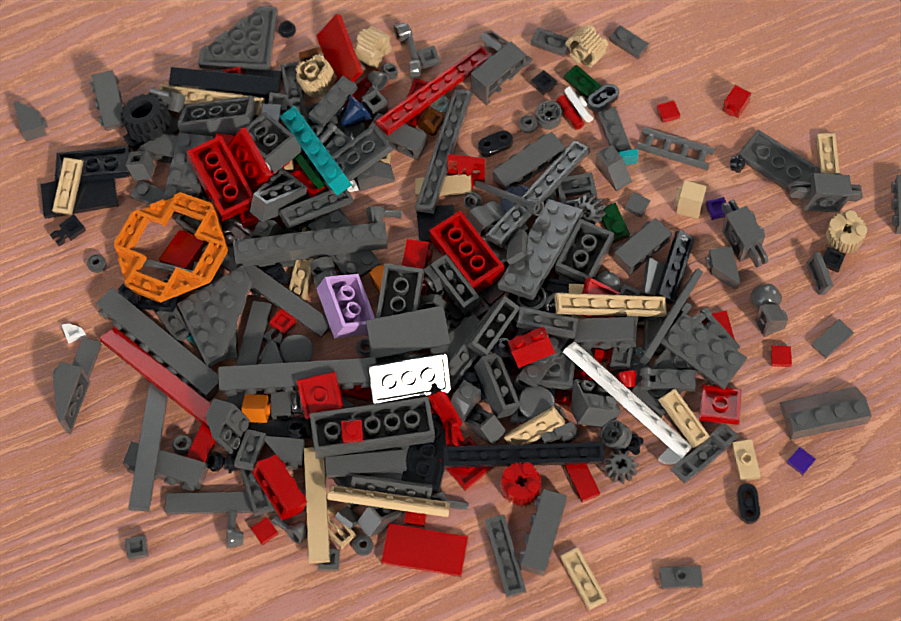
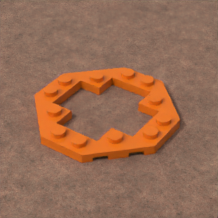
(180, 280)

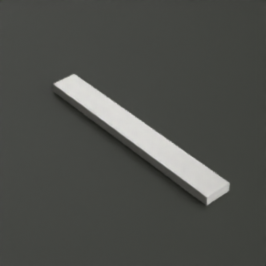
(627, 399)

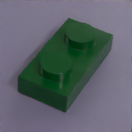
(581, 81)
(307, 165)
(614, 222)

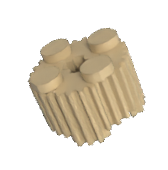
(372, 46)
(586, 46)
(315, 76)
(846, 232)

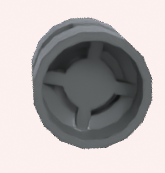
(322, 268)

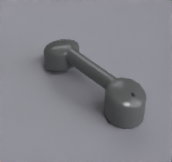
(404, 32)

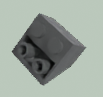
(593, 404)
(226, 424)

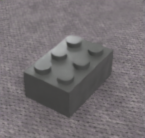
(584, 252)

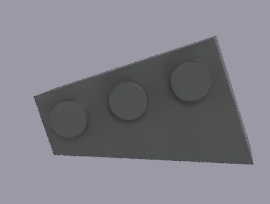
(496, 70)
(277, 194)

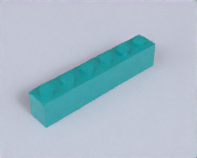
(316, 151)

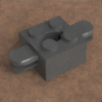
(825, 192)
(744, 233)

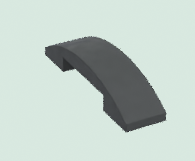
(704, 454)

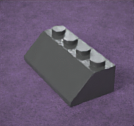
(217, 116)
(825, 412)

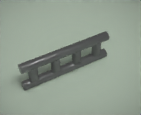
(682, 157)

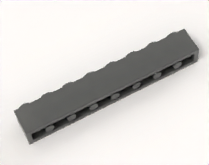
(310, 244)
(159, 344)
(284, 375)

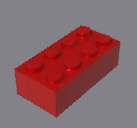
(220, 178)
(467, 251)

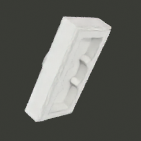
(579, 103)

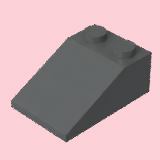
(273, 141)
(70, 390)

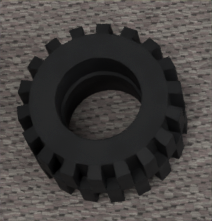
(145, 117)

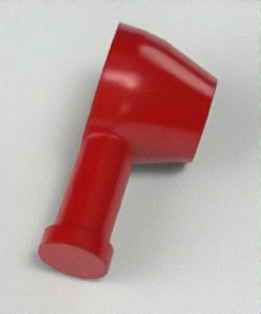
(627, 378)

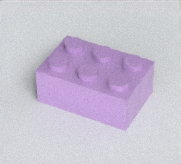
(345, 305)

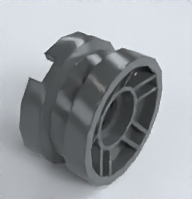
(551, 108)
(615, 435)

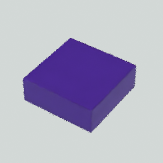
(715, 208)
(801, 461)

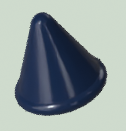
(354, 113)

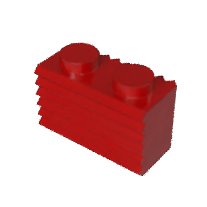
(531, 347)

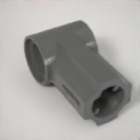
(172, 100)

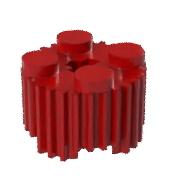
(517, 474)

